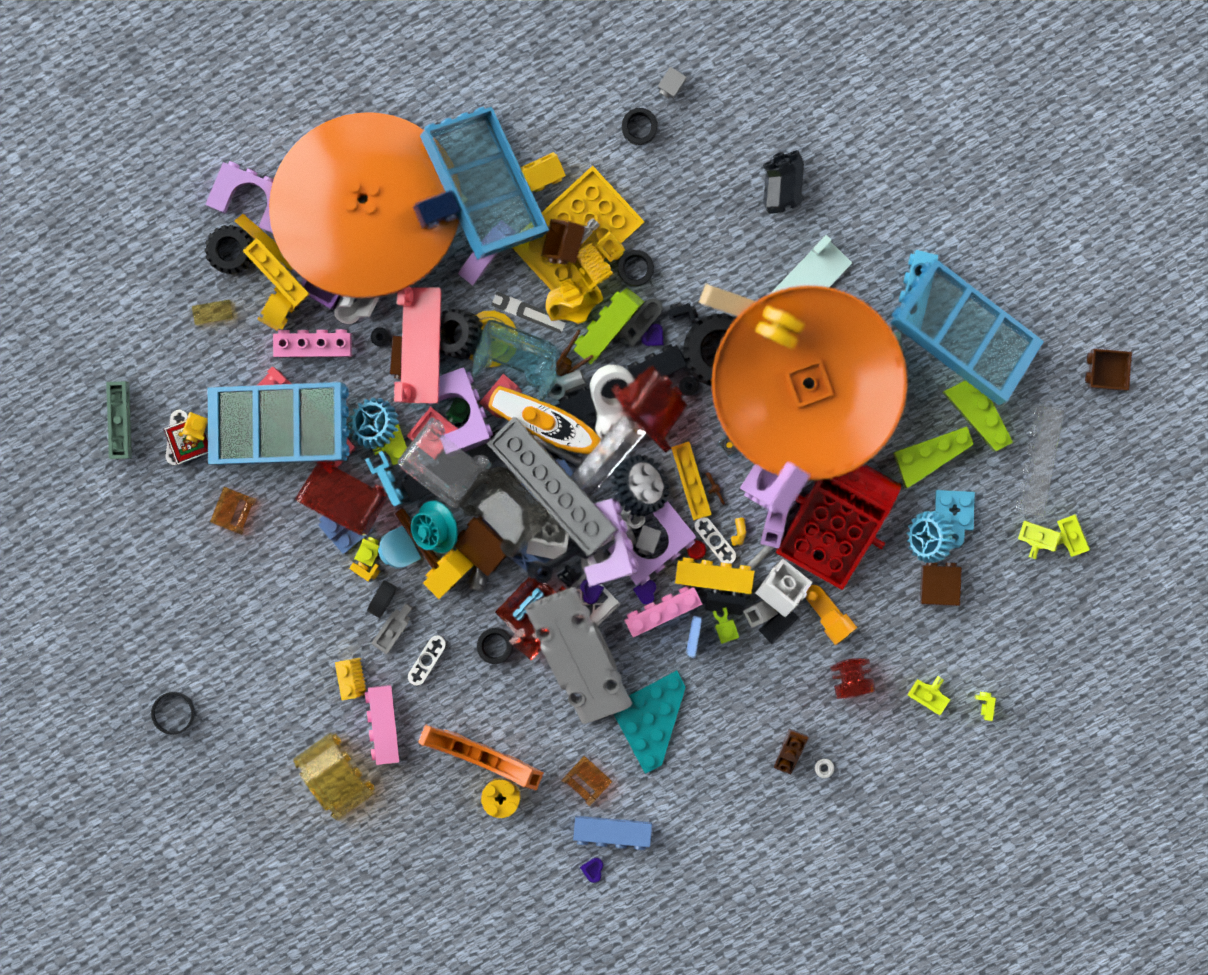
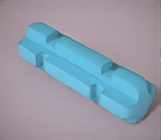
(536, 595)

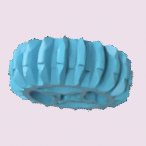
(363, 423)
(939, 538)

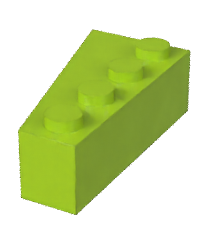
(608, 325)
(979, 413)
(925, 457)

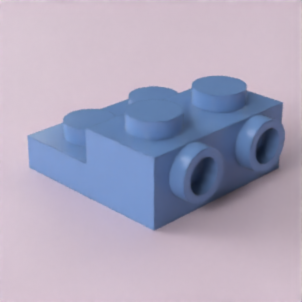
(341, 536)

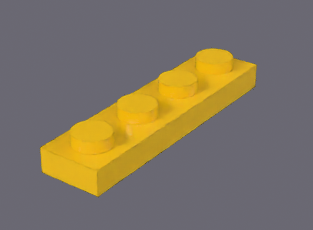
(276, 272)
(691, 480)

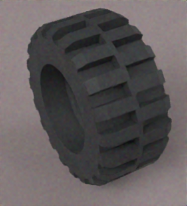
(694, 340)

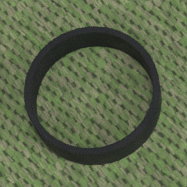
(154, 718)

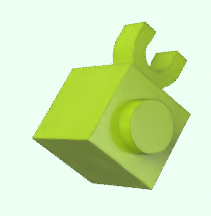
(725, 628)

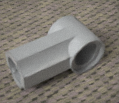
(568, 383)

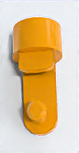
(836, 624)

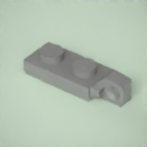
(392, 629)

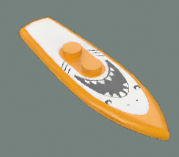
(545, 420)

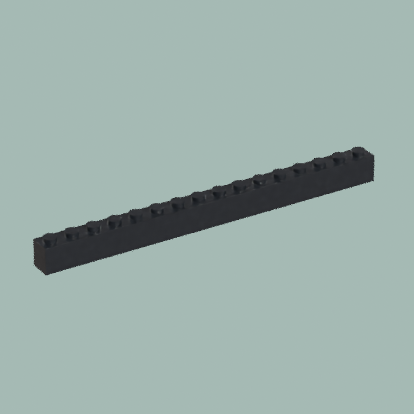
(579, 405)

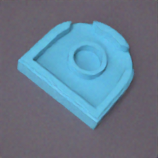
(398, 549)

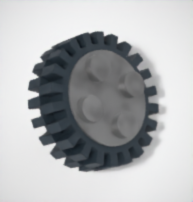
(640, 485)

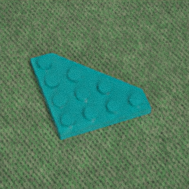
(652, 719)

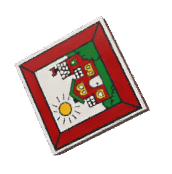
(181, 447)

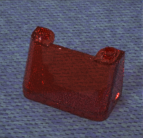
(342, 497)

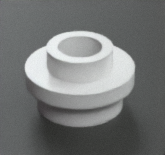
(828, 773)

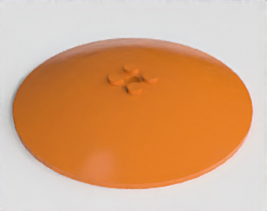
(353, 245)
(855, 390)

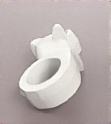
(607, 410)

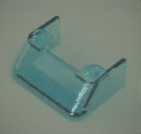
(518, 351)

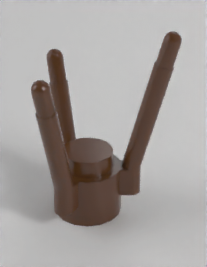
(563, 364)

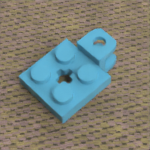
(387, 479)
(964, 519)

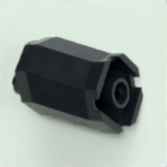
(783, 182)

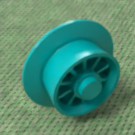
(434, 527)

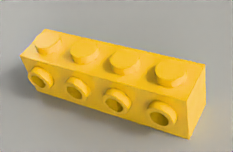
(714, 576)

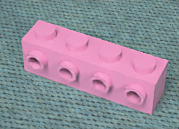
(312, 344)
(662, 612)
(383, 725)

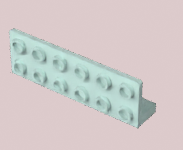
(818, 268)

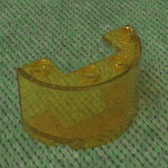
(332, 776)

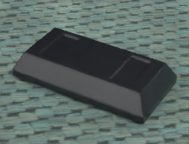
(777, 626)

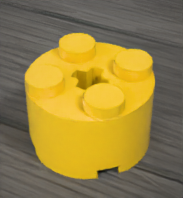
(276, 311)
(492, 805)

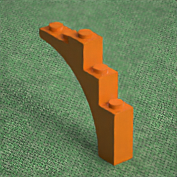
(481, 755)

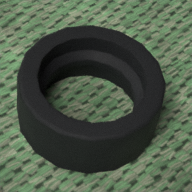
(654, 126)
(634, 282)
(382, 599)
(480, 646)

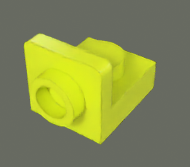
(368, 551)
(988, 708)

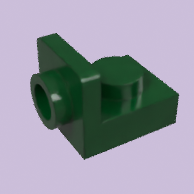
(458, 411)

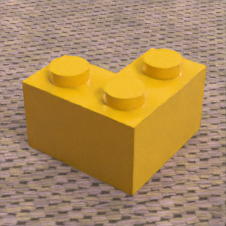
(450, 570)

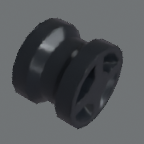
(568, 576)

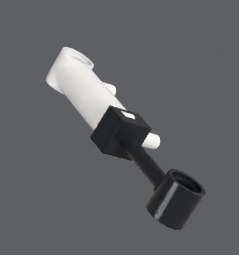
(546, 573)

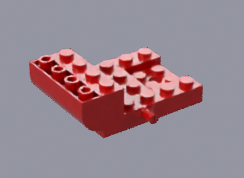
(841, 521)

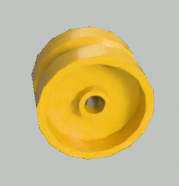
(780, 326)

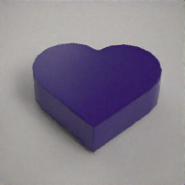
(653, 336)
(645, 592)
(591, 593)
(592, 869)

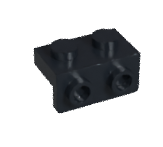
(678, 309)
(717, 600)

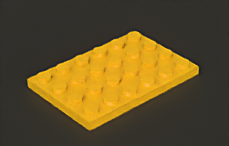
(585, 199)

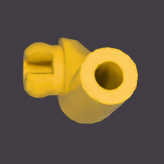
(741, 532)

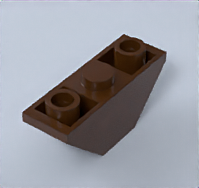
(790, 751)

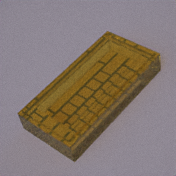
(212, 312)

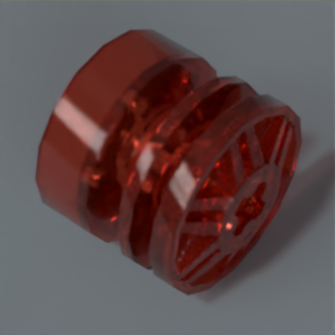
(852, 678)

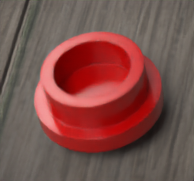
(697, 550)

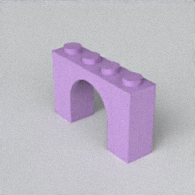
(229, 181)
(475, 431)
(772, 494)
(679, 537)
(622, 561)

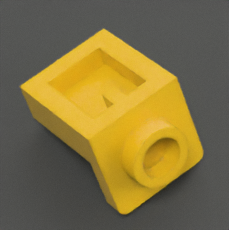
(610, 247)
(195, 427)
(361, 570)

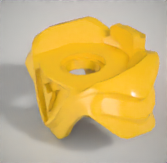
(572, 301)

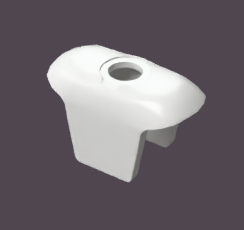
(350, 311)

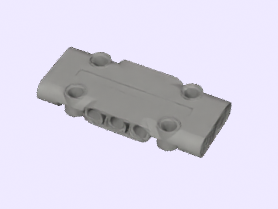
(578, 655)

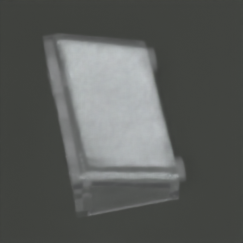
(441, 464)

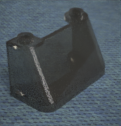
(506, 508)

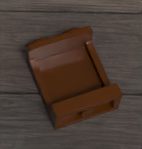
(481, 546)

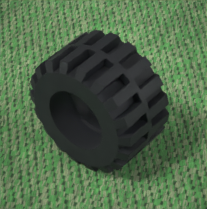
(213, 245)
(470, 333)

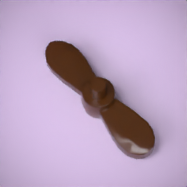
(715, 488)

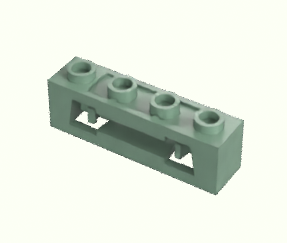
(119, 420)

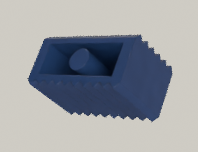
(436, 210)

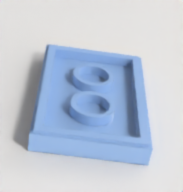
(693, 635)

